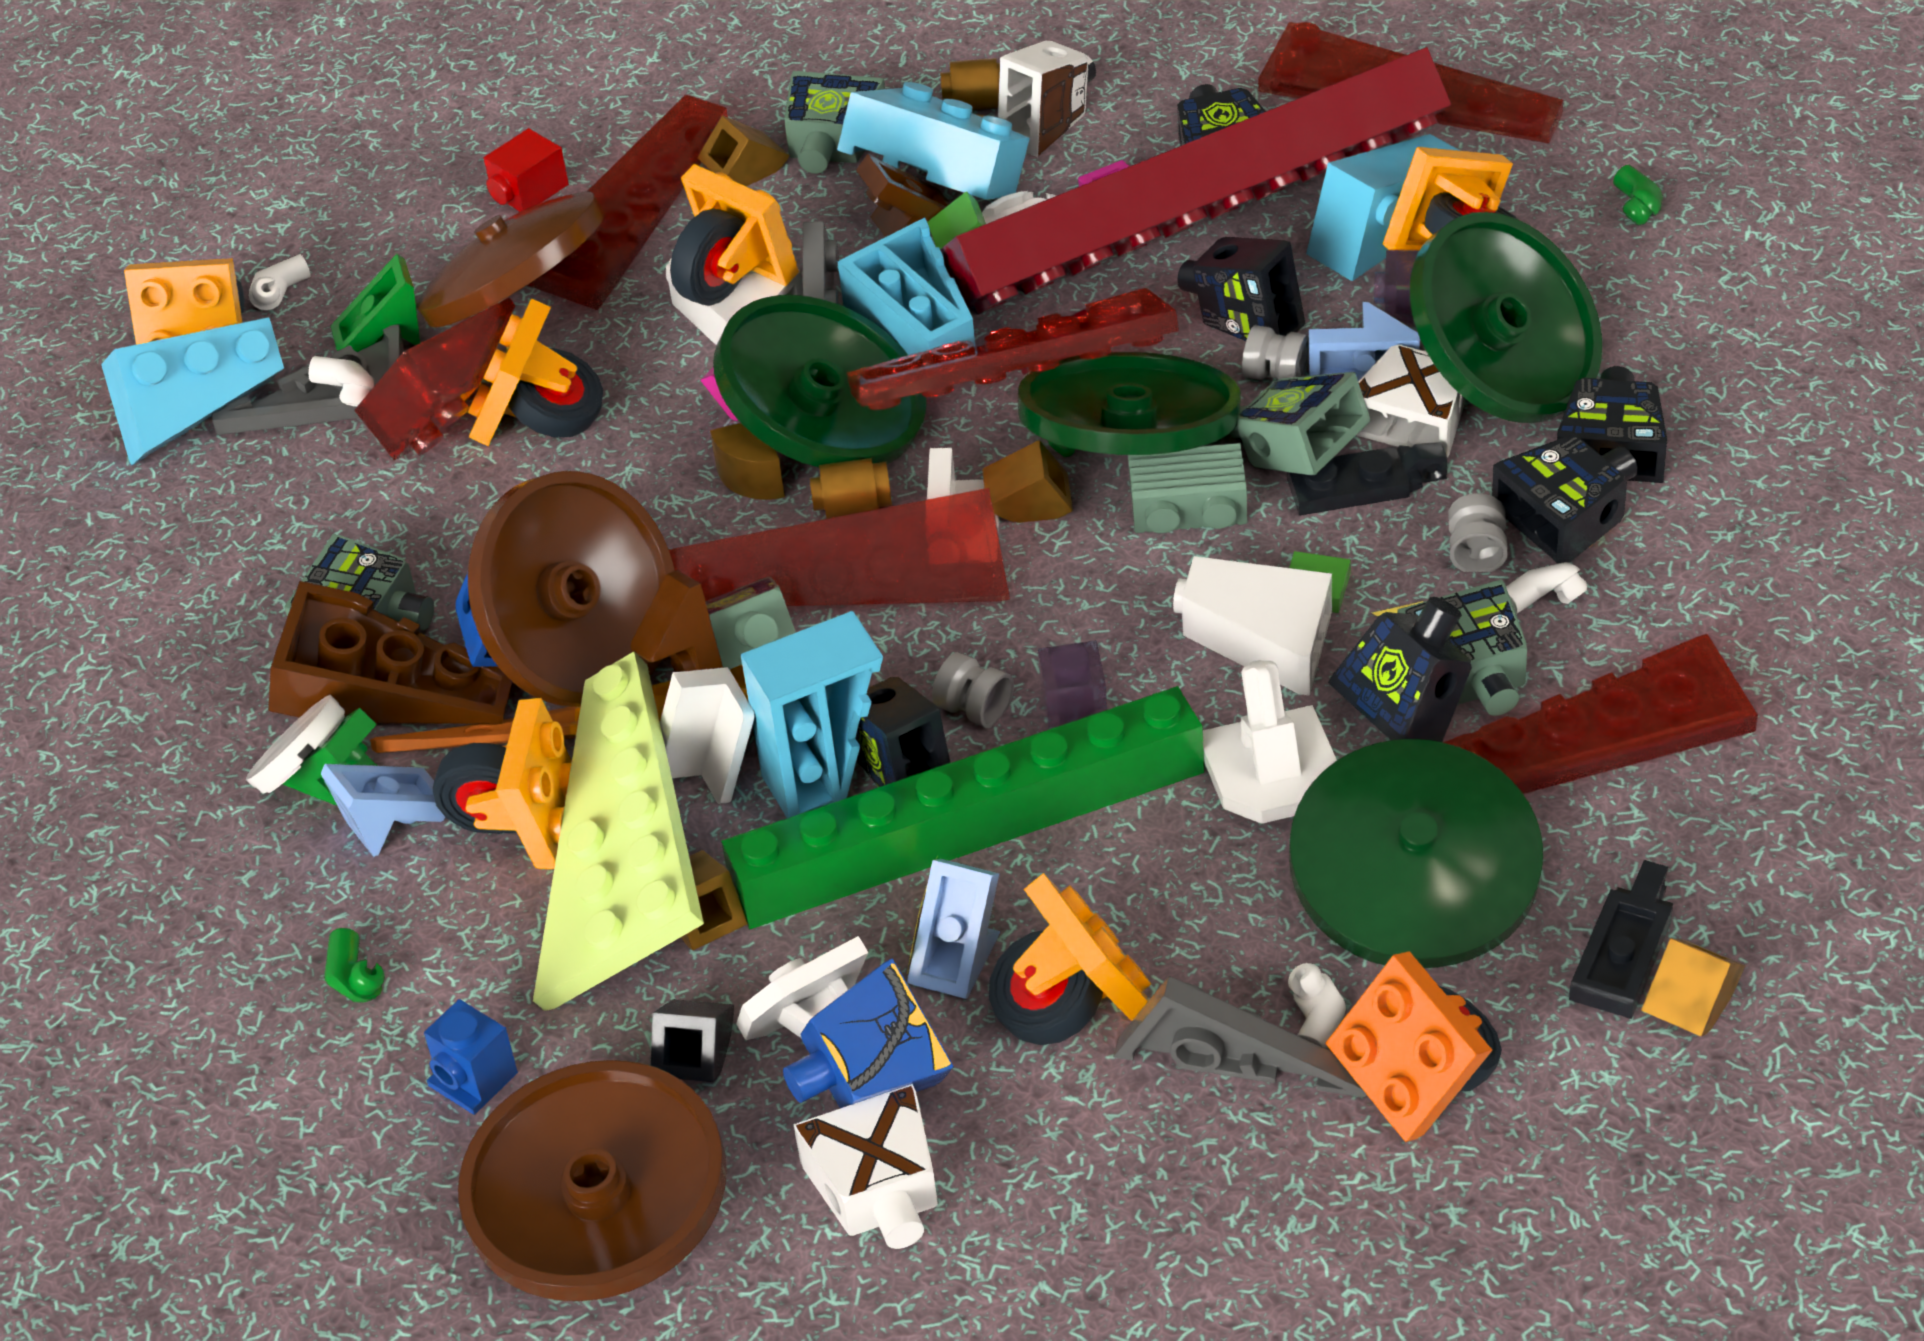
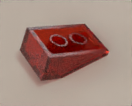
(432, 382)

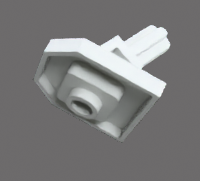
(1268, 756)
(801, 991)

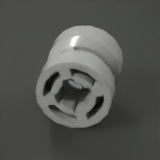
(1274, 354)
(1477, 533)
(969, 688)

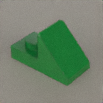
(382, 303)
(342, 747)

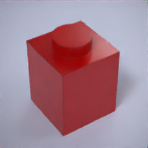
(525, 171)

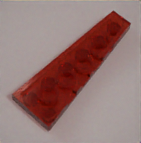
(1315, 59)
(635, 200)
(1127, 318)
(886, 555)
(1664, 708)

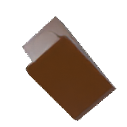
(899, 196)
(678, 627)

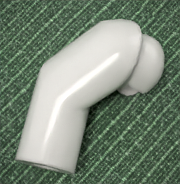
(272, 282)
(344, 373)
(1540, 581)
(1318, 1001)

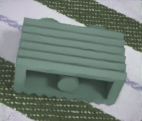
(1188, 489)

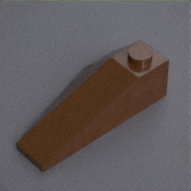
(377, 664)

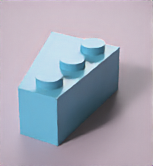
(936, 138)
(1359, 205)
(906, 290)
(182, 380)
(808, 709)

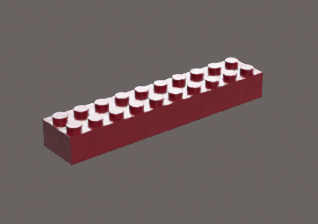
(1201, 176)

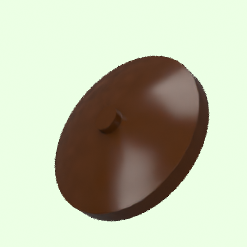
(509, 257)
(564, 581)
(592, 1180)

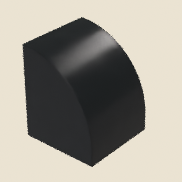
(691, 1038)

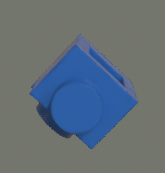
(469, 1056)

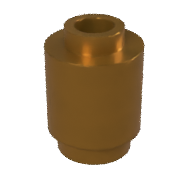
(973, 83)
(851, 487)

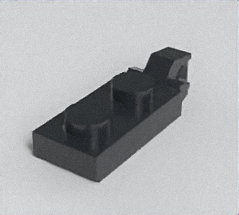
(1368, 477)
(1624, 944)

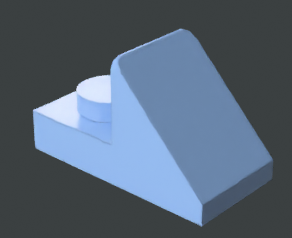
(1358, 348)
(380, 795)
(954, 928)

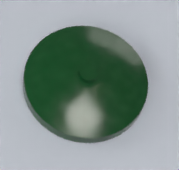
(1504, 316)
(788, 382)
(1129, 403)
(1415, 853)

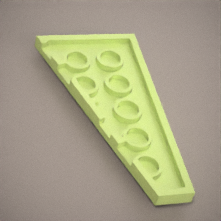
(622, 849)

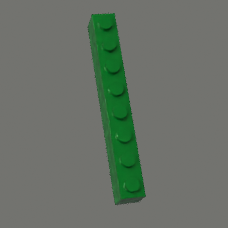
(964, 806)

